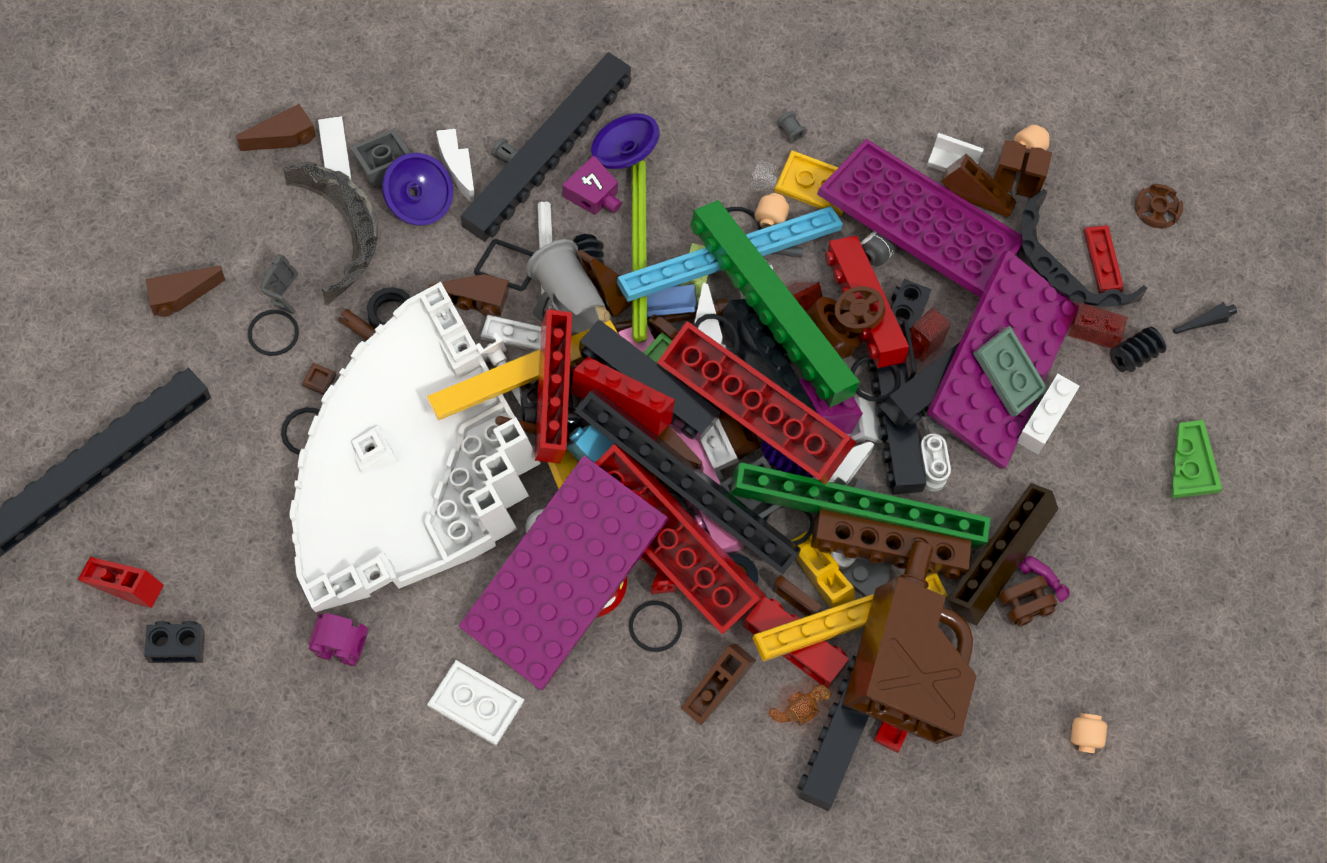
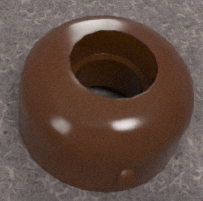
(824, 317)

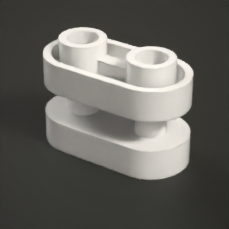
(935, 461)

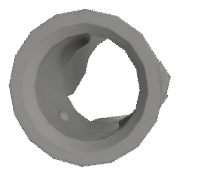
(566, 282)

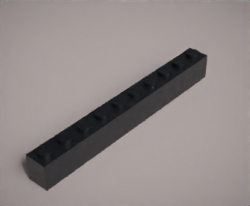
(546, 147)
(99, 457)
(688, 480)

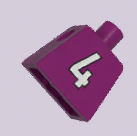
(592, 188)

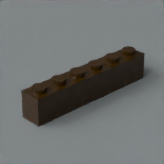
(1003, 553)

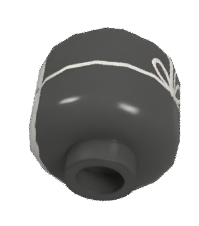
(877, 248)

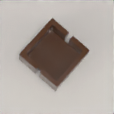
(1031, 163)

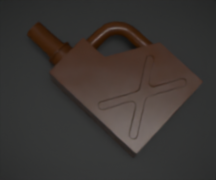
(905, 662)

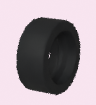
(380, 297)

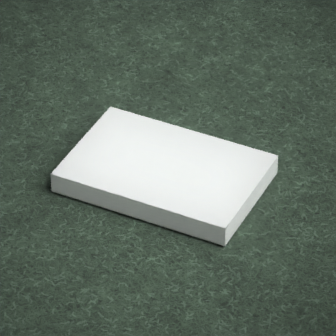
(475, 703)

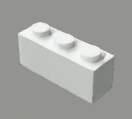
(1048, 414)

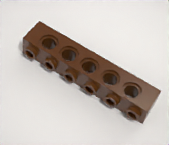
(879, 533)

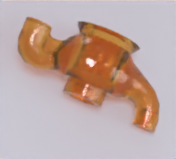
(802, 706)

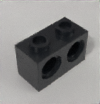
(908, 309)
(173, 650)

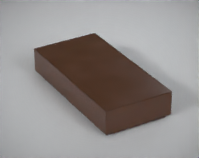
(795, 597)

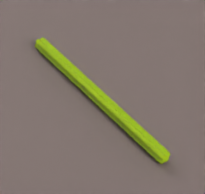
(639, 257)

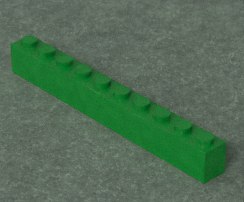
(774, 304)
(812, 495)

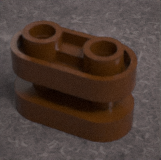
(1041, 605)

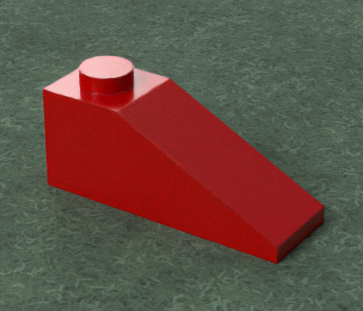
(122, 581)

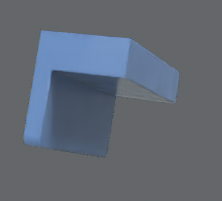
(673, 300)

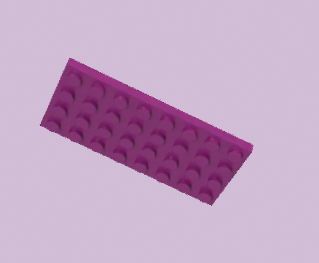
(920, 216)
(965, 396)
(563, 572)

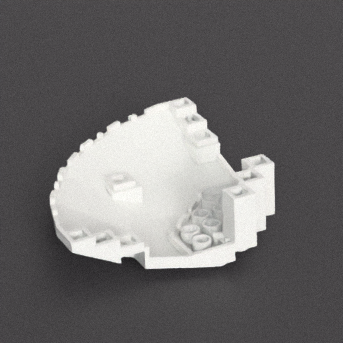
(429, 485)

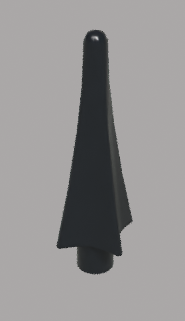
(1217, 315)

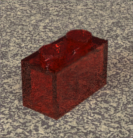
(1098, 326)
(928, 334)

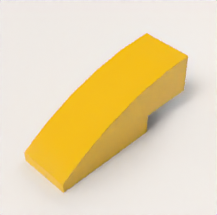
(824, 574)

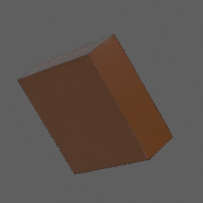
(318, 378)

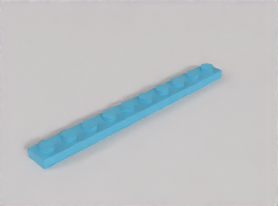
(702, 263)

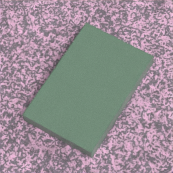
(1010, 371)

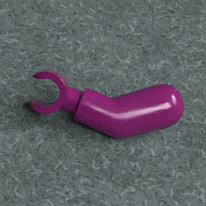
(1031, 563)

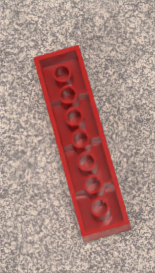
(757, 402)
(686, 549)

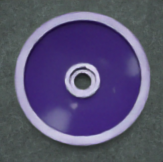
(626, 141)
(431, 187)

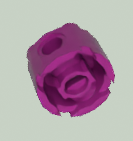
(338, 638)

